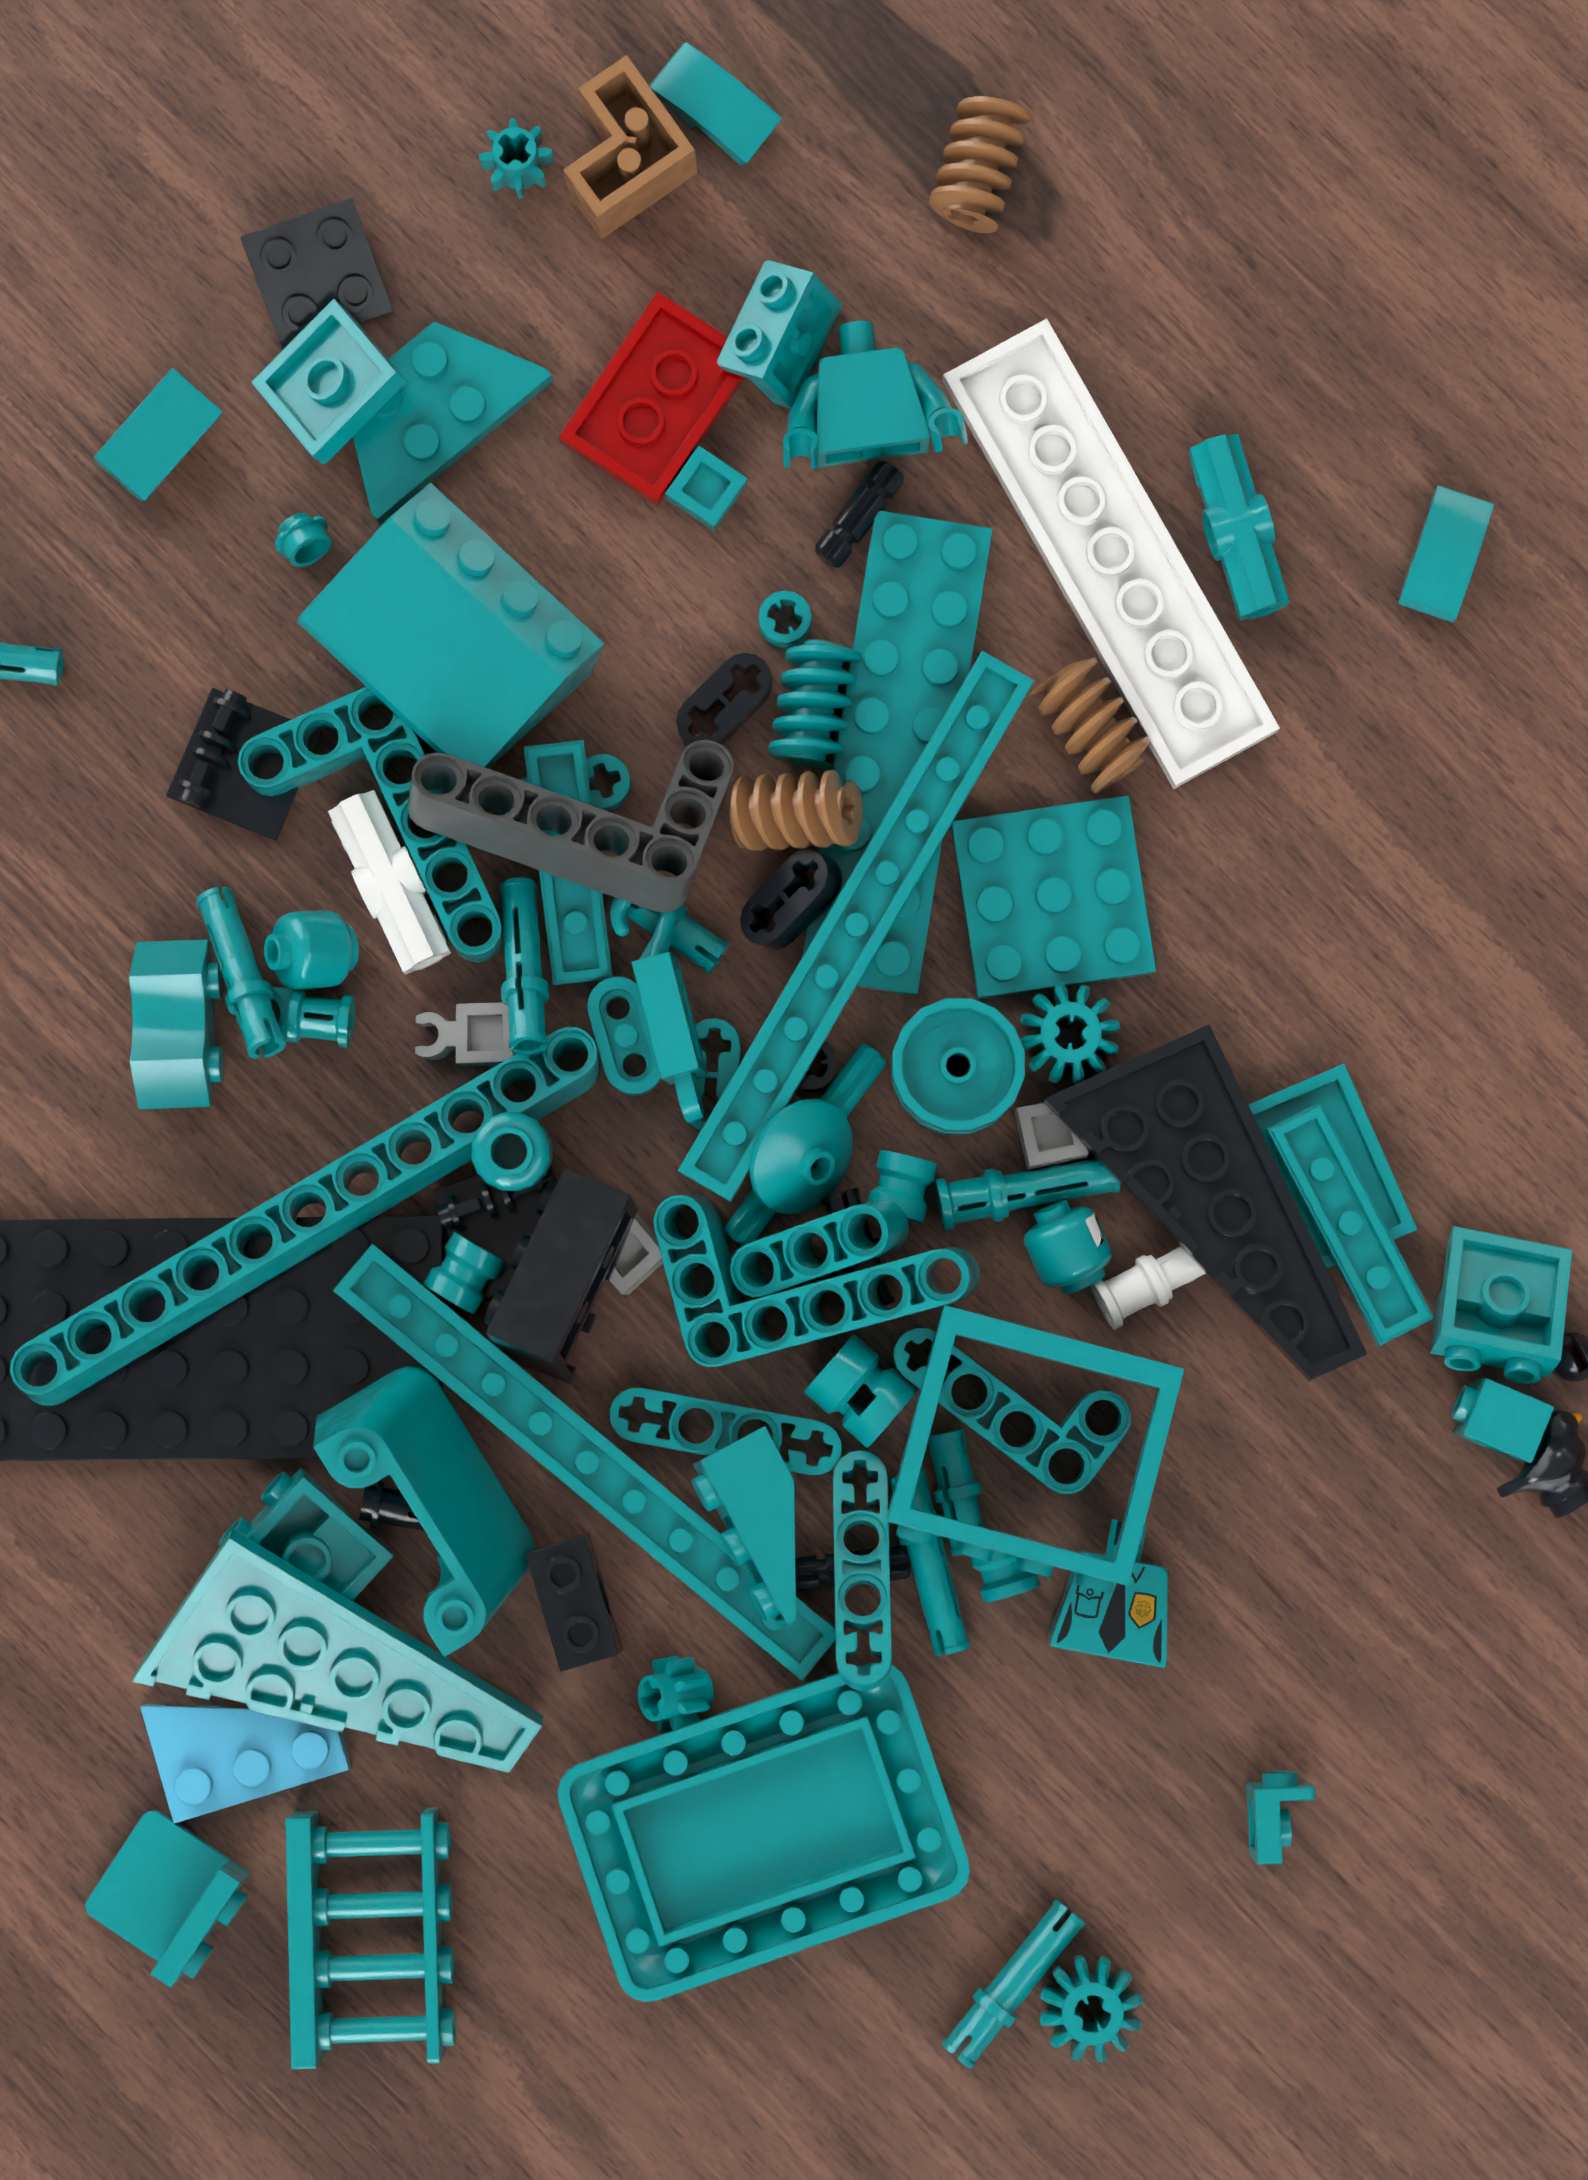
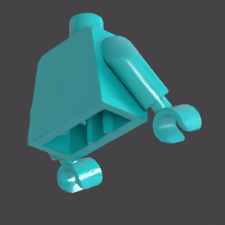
(868, 406)

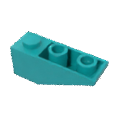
(756, 1504)

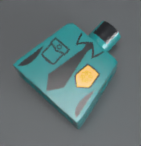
(1117, 1624)

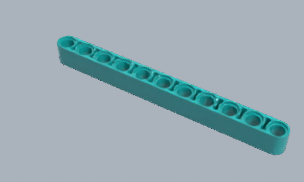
(278, 1220)

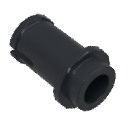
(387, 1507)

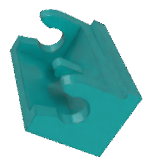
(157, 435)

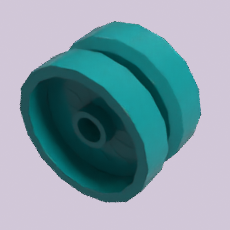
(949, 1102)

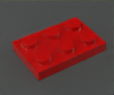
(654, 400)

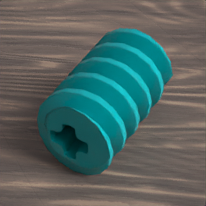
(812, 703)

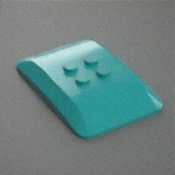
(762, 1832)

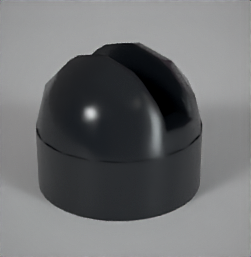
(1567, 1368)

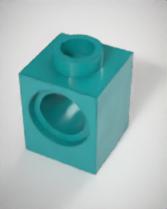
(1501, 1419)

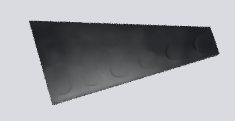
(1199, 1165)

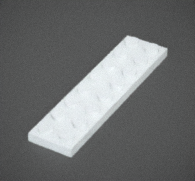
(1110, 553)

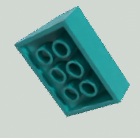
(451, 631)

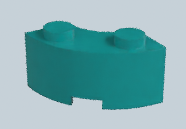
(175, 1024)

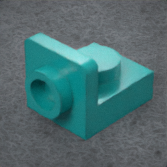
(1268, 1825)

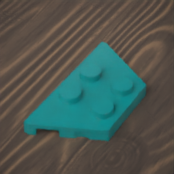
(449, 405)

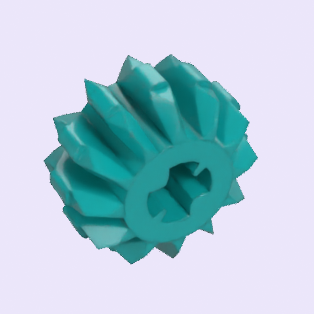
(1089, 1038)
(1111, 1999)

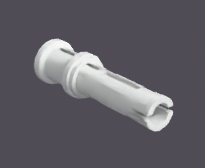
(1144, 1285)

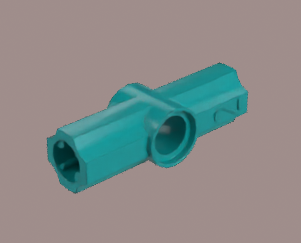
(1238, 527)

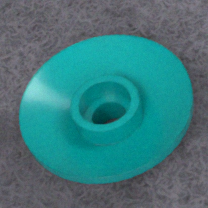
(801, 1156)

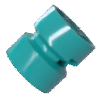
(841, 1379)

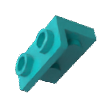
(780, 331)

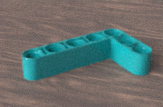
(380, 749)
(799, 1305)

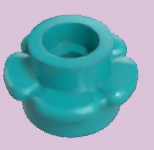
(303, 539)

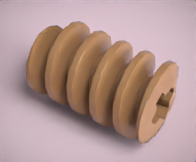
(975, 159)
(1092, 723)
(795, 812)

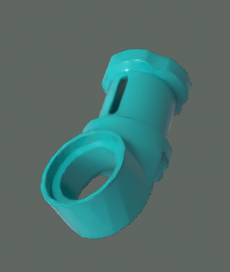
(298, 1008)

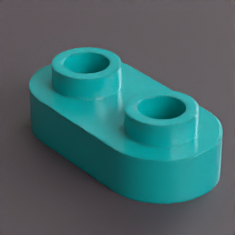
(622, 1037)

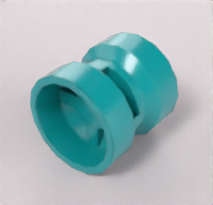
(904, 1182)
(464, 1272)

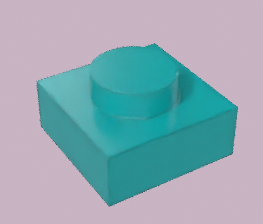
(706, 488)

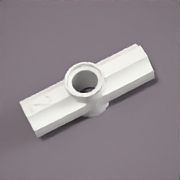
(389, 882)

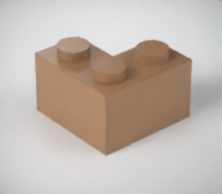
(640, 151)

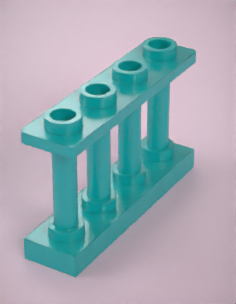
(316, 1968)

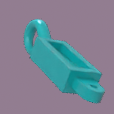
(667, 1011)

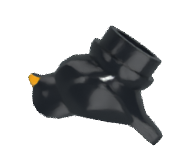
(1556, 1468)

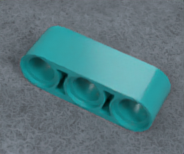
(793, 1254)

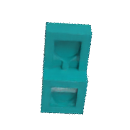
(714, 102)
(1445, 554)

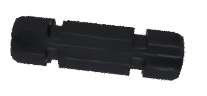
(859, 514)
(813, 1572)

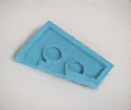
(235, 1755)

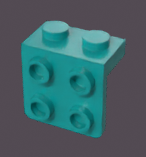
(168, 1895)

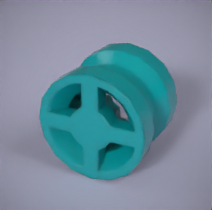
(1002, 1578)

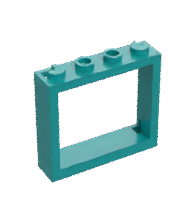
(1034, 1555)

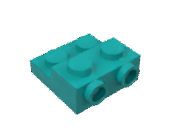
(1501, 1305)
(315, 1534)

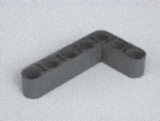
(582, 827)

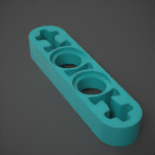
(727, 1422)
(865, 1569)

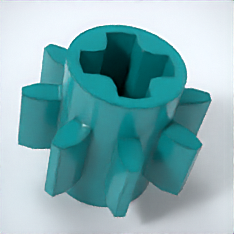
(516, 174)
(675, 1693)

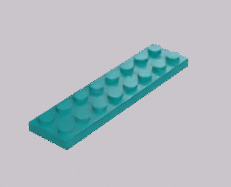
(915, 655)

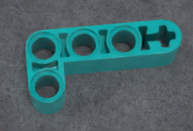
(1046, 1435)

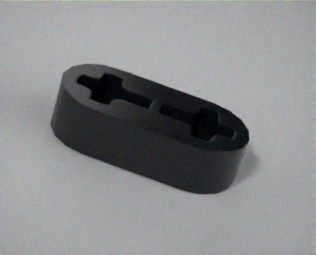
(714, 692)
(791, 899)

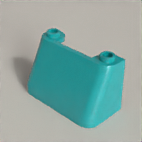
(416, 1436)

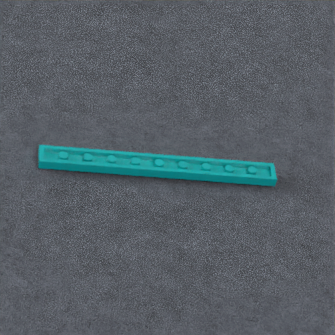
(857, 924)
(575, 1453)

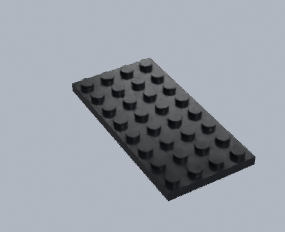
(223, 1387)

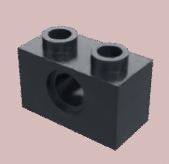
(574, 1602)

